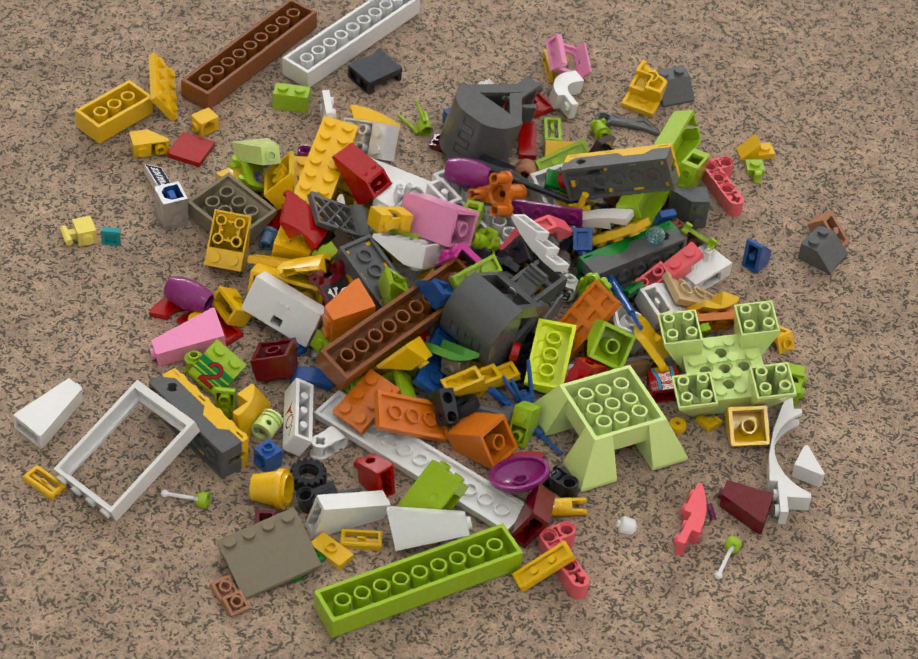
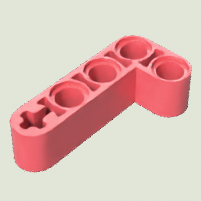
(717, 181)
(571, 575)

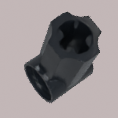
(307, 495)

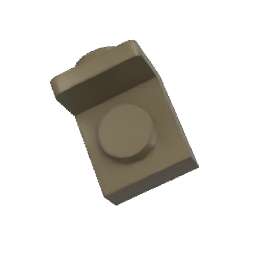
(452, 367)

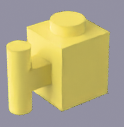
(82, 231)

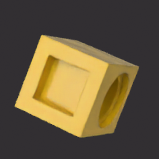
(204, 122)

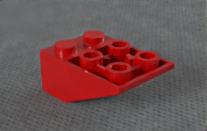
(361, 173)

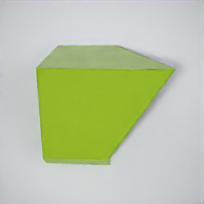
(391, 285)

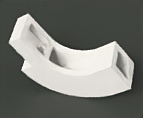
(563, 88)

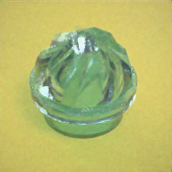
(655, 234)

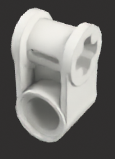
(327, 443)

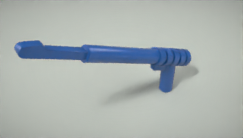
(618, 291)
(505, 401)

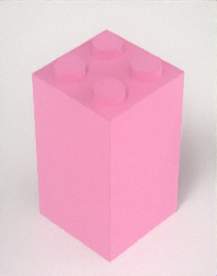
(440, 219)

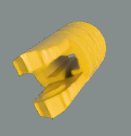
(563, 507)

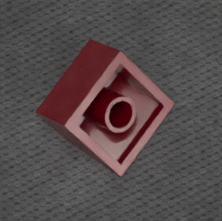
(275, 360)

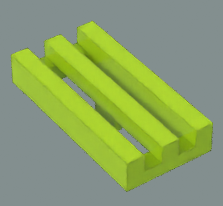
(545, 127)

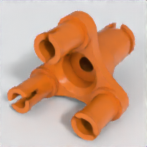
(499, 193)

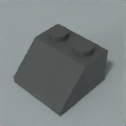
(678, 87)
(690, 205)
(822, 249)

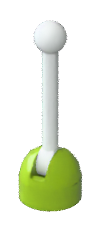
(201, 499)
(732, 546)

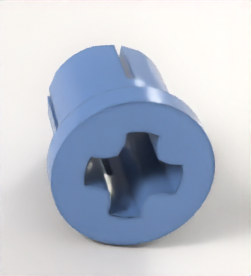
(267, 238)

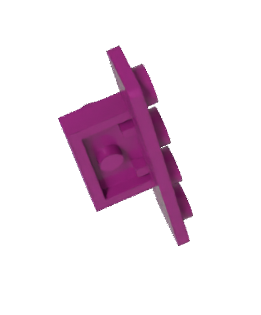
(536, 210)

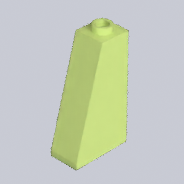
(257, 151)

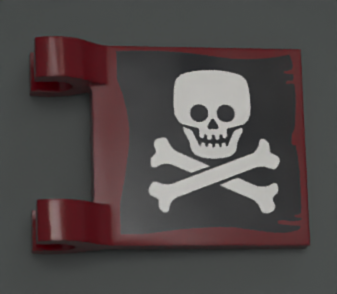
(333, 285)

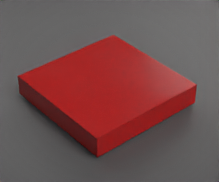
(191, 149)

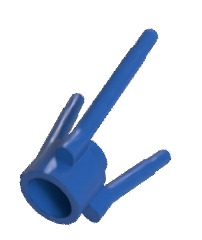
(521, 395)

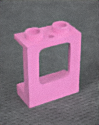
(557, 58)

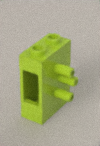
(692, 168)
(435, 488)

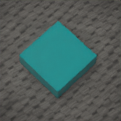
(111, 236)

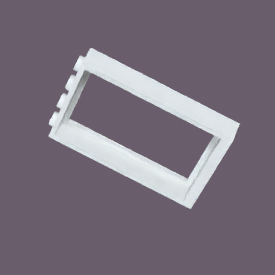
(105, 426)

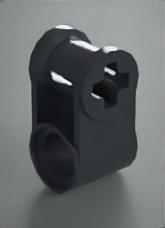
(562, 483)

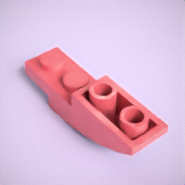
(677, 265)
(692, 520)

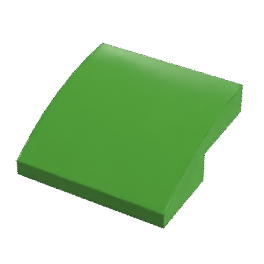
(452, 351)

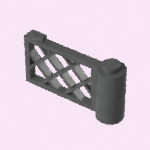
(355, 218)

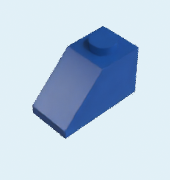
(755, 256)

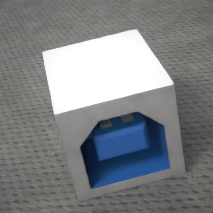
(171, 205)

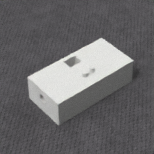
(284, 308)

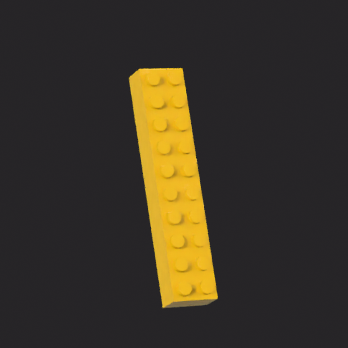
(318, 176)

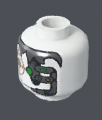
(570, 291)

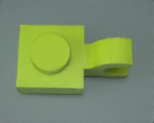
(755, 168)

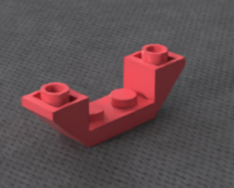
(554, 225)

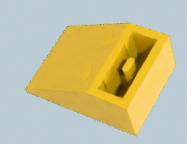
(228, 241)

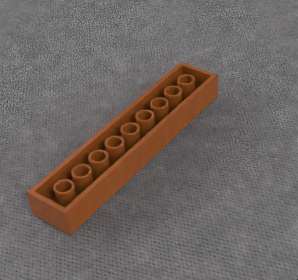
(248, 54)
(383, 332)

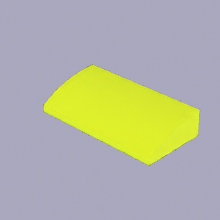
(551, 354)

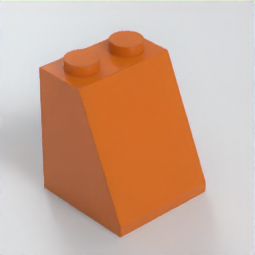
(346, 310)
(483, 438)

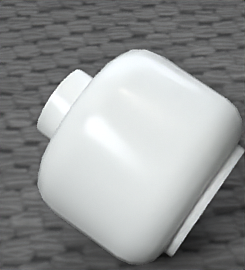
(626, 525)

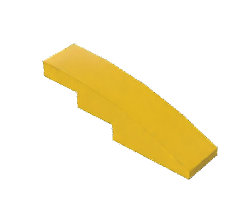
(478, 380)

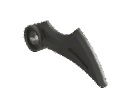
(638, 123)

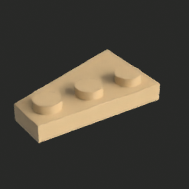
(684, 294)

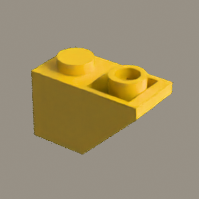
(147, 143)

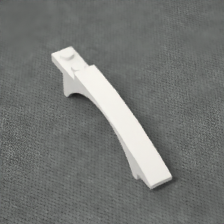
(786, 493)

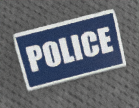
(155, 175)

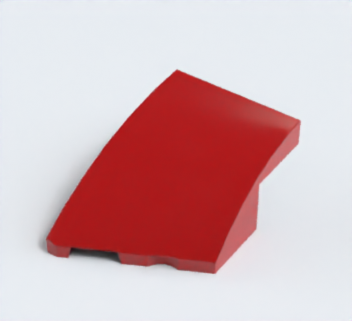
(298, 220)

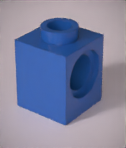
(268, 456)

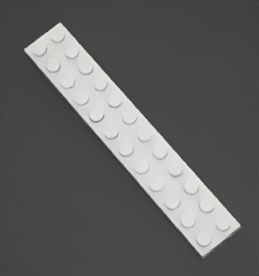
(412, 457)

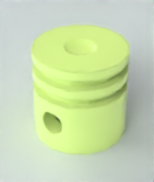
(267, 422)

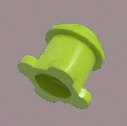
(599, 128)
(191, 358)

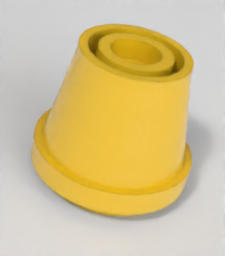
(272, 488)

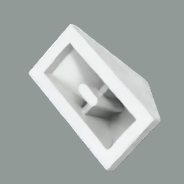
(807, 468)

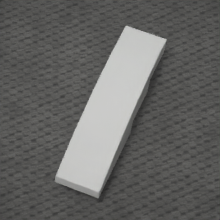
(606, 218)
(538, 241)

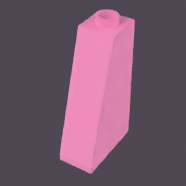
(191, 335)

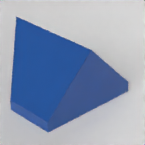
(435, 291)

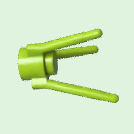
(423, 125)

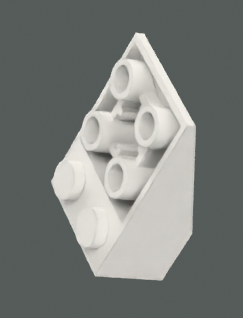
(376, 138)
(656, 300)

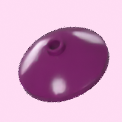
(519, 474)

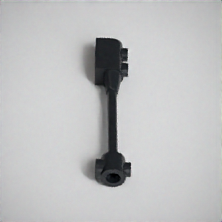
(498, 166)

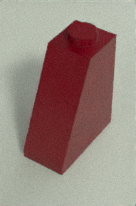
(746, 504)
(533, 516)

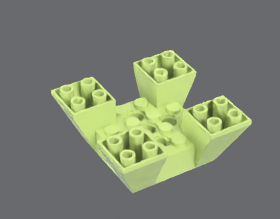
(726, 368)
(608, 414)

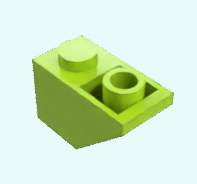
(226, 400)
(524, 421)

